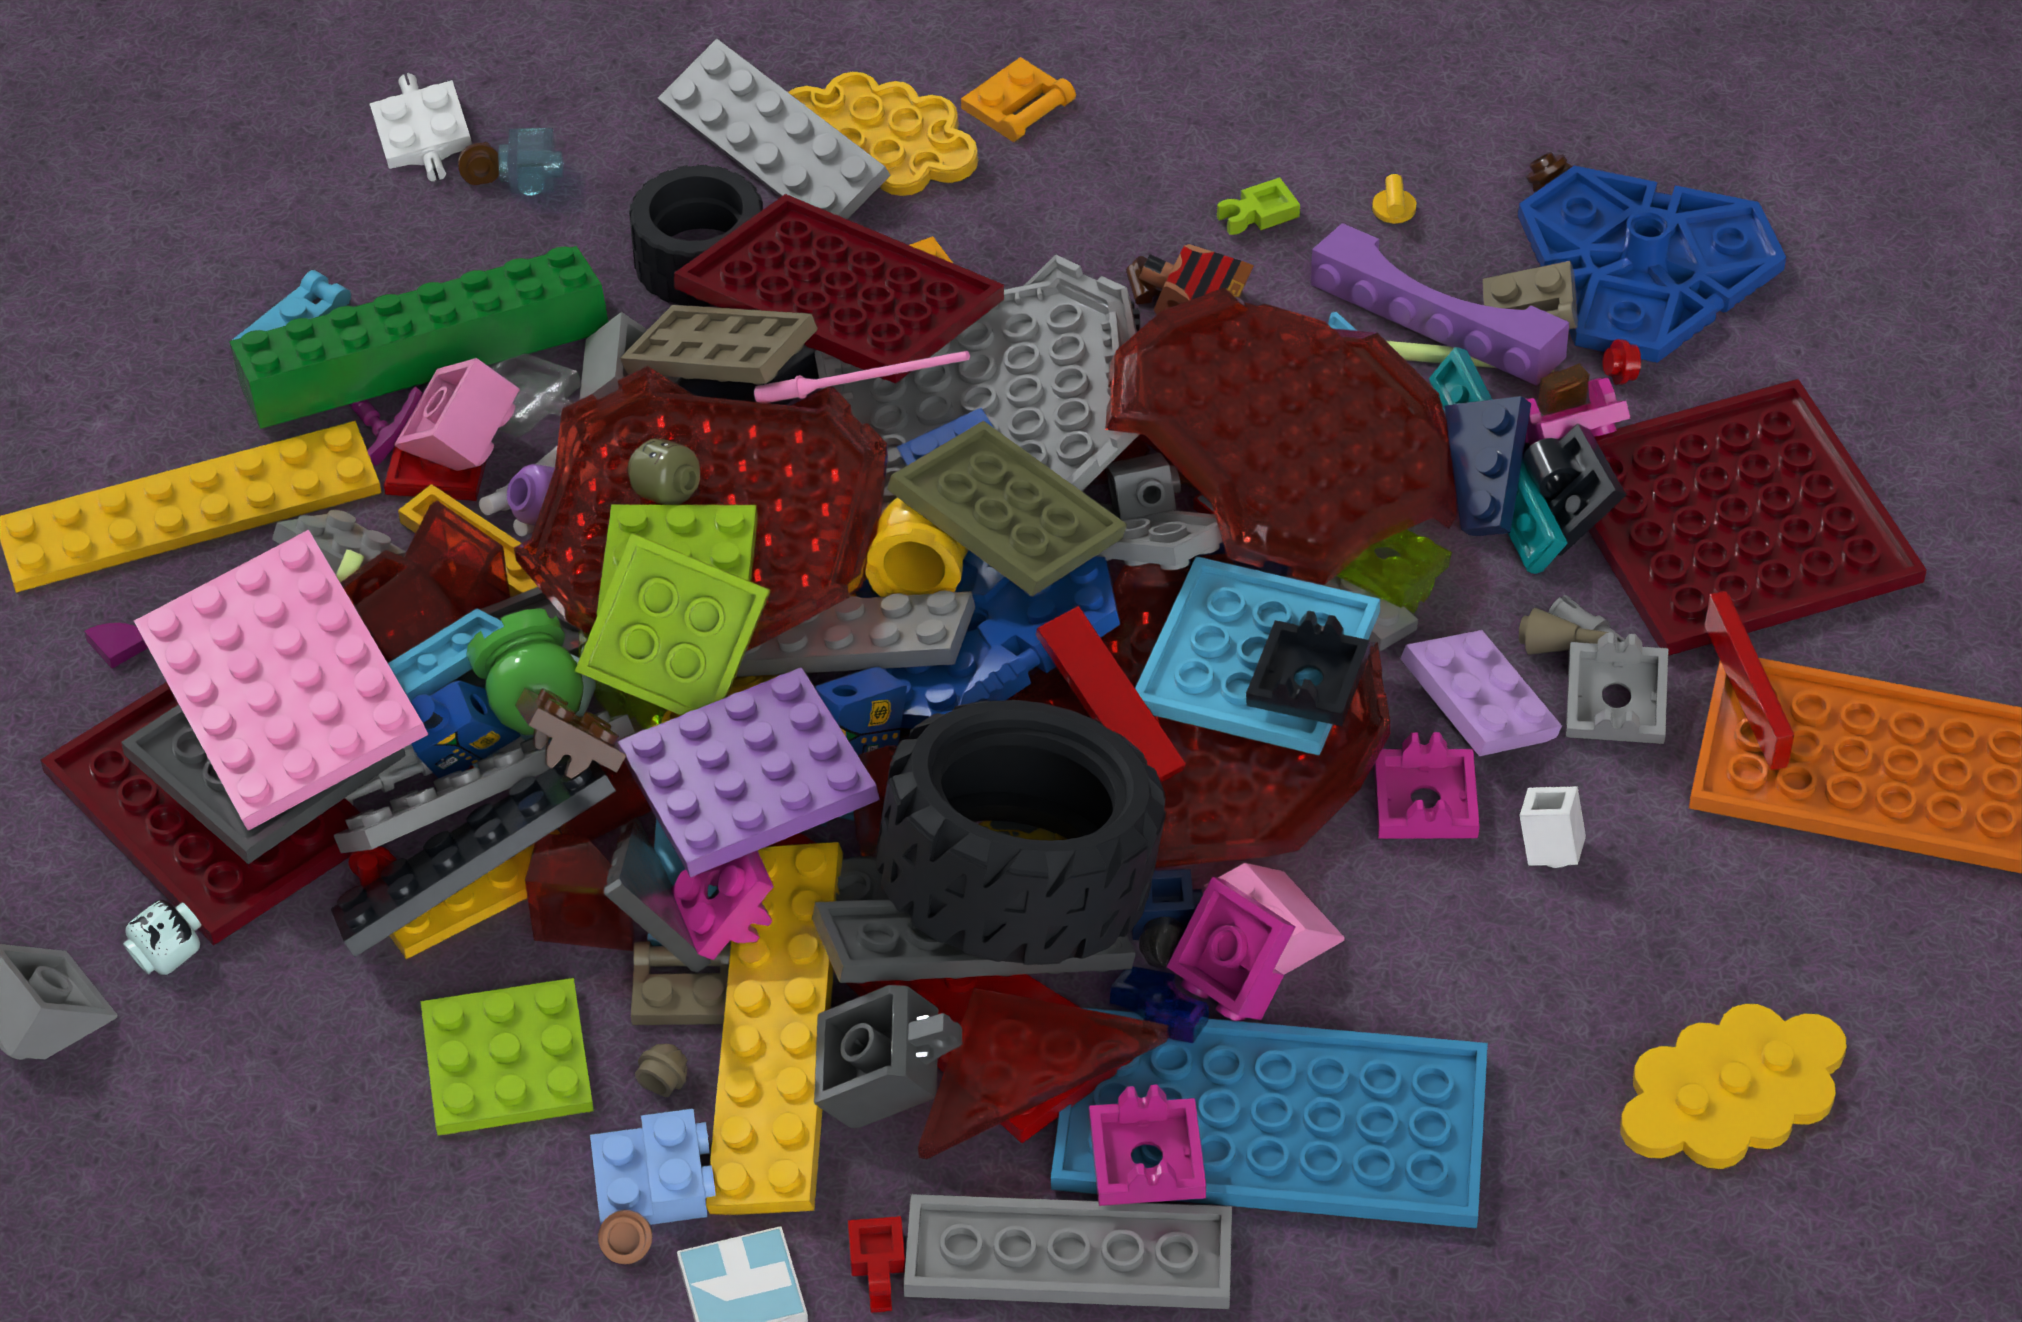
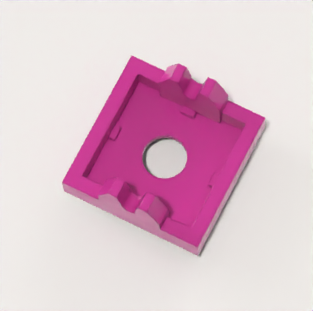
(1597, 416)
(1432, 767)
(730, 914)
(1147, 1121)

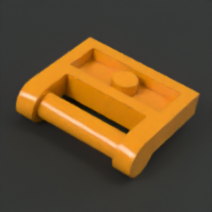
(1011, 90)

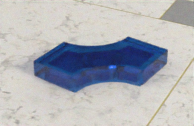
(1159, 1001)

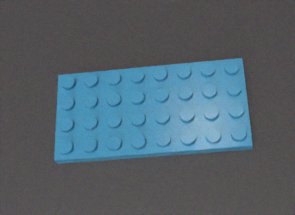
(1311, 1120)

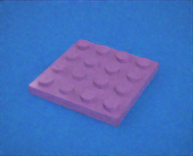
(747, 771)

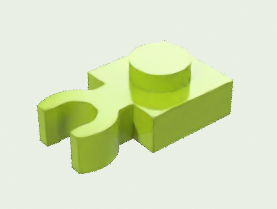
(1260, 204)

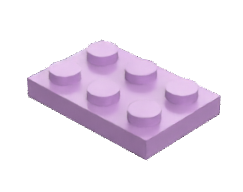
(1480, 692)

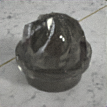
(1160, 940)

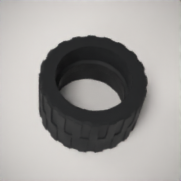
(682, 202)

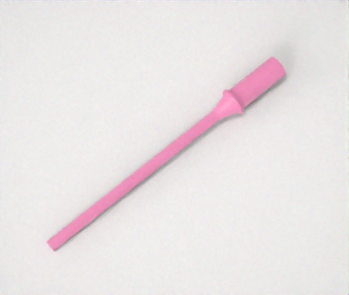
(802, 386)

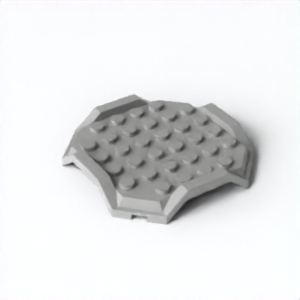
(1031, 367)

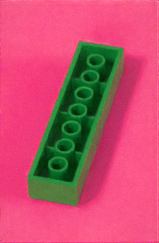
(412, 334)

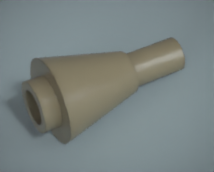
(1549, 633)

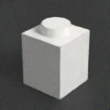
(1552, 826)

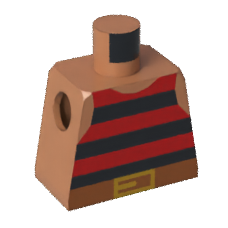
(1194, 275)

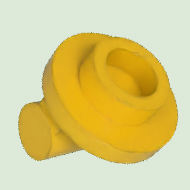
(1394, 203)

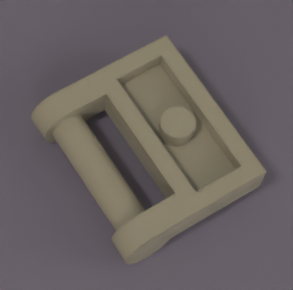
(1544, 287)
(676, 997)

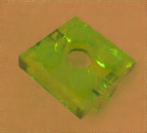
(1399, 579)

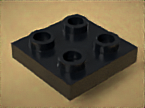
(1574, 481)

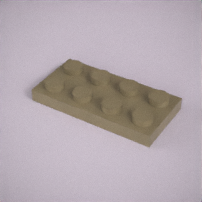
(720, 343)

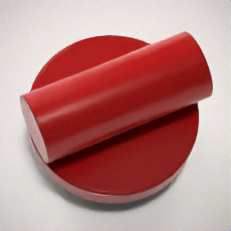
(369, 863)

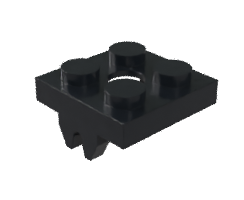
(1314, 646)

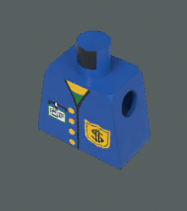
(866, 707)
(458, 728)

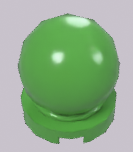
(525, 656)

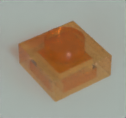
(1563, 389)

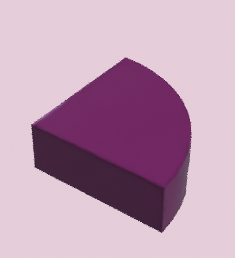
(116, 642)

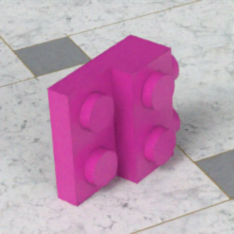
(1232, 951)

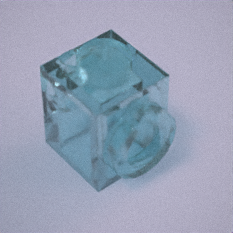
(530, 161)

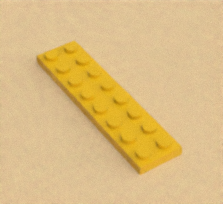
(186, 506)
(766, 1077)

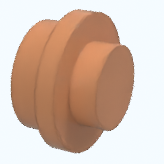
(625, 1237)

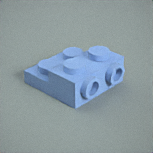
(654, 1168)

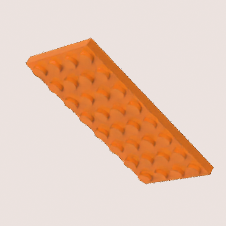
(1872, 766)

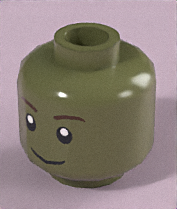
(664, 472)

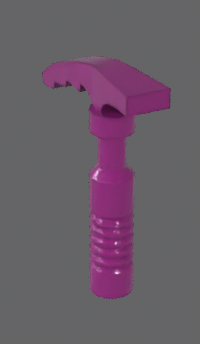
(385, 433)

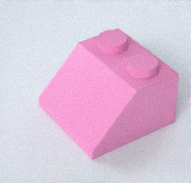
(459, 415)
(1282, 896)

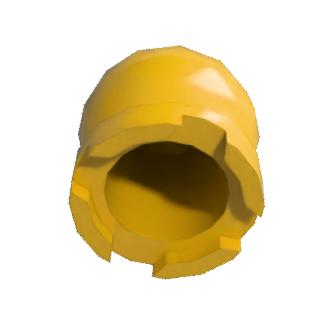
(912, 554)

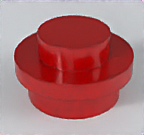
(1622, 361)

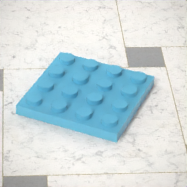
(1216, 641)

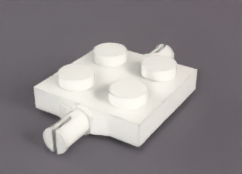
(421, 126)

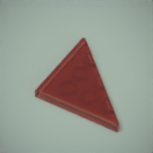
(1021, 1056)

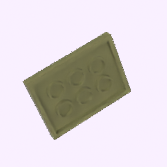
(1007, 507)

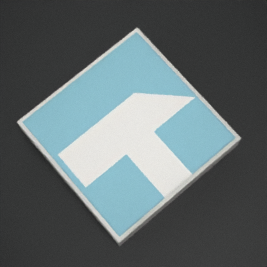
(743, 1280)

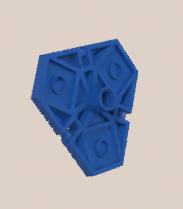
(1648, 259)
(1002, 637)

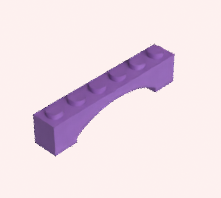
(1513, 340)

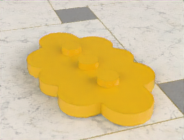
(902, 131)
(1733, 1086)

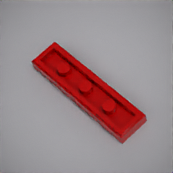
(1749, 680)
(1106, 689)

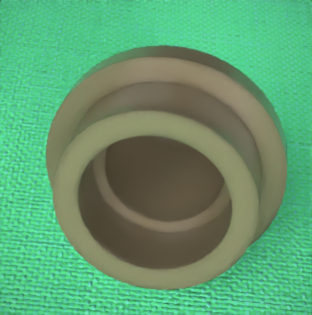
(662, 1069)

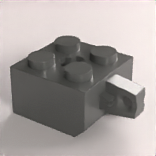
(880, 1054)

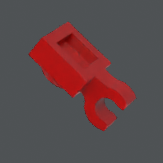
(877, 1252)

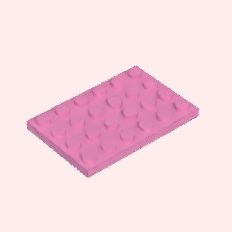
(280, 679)

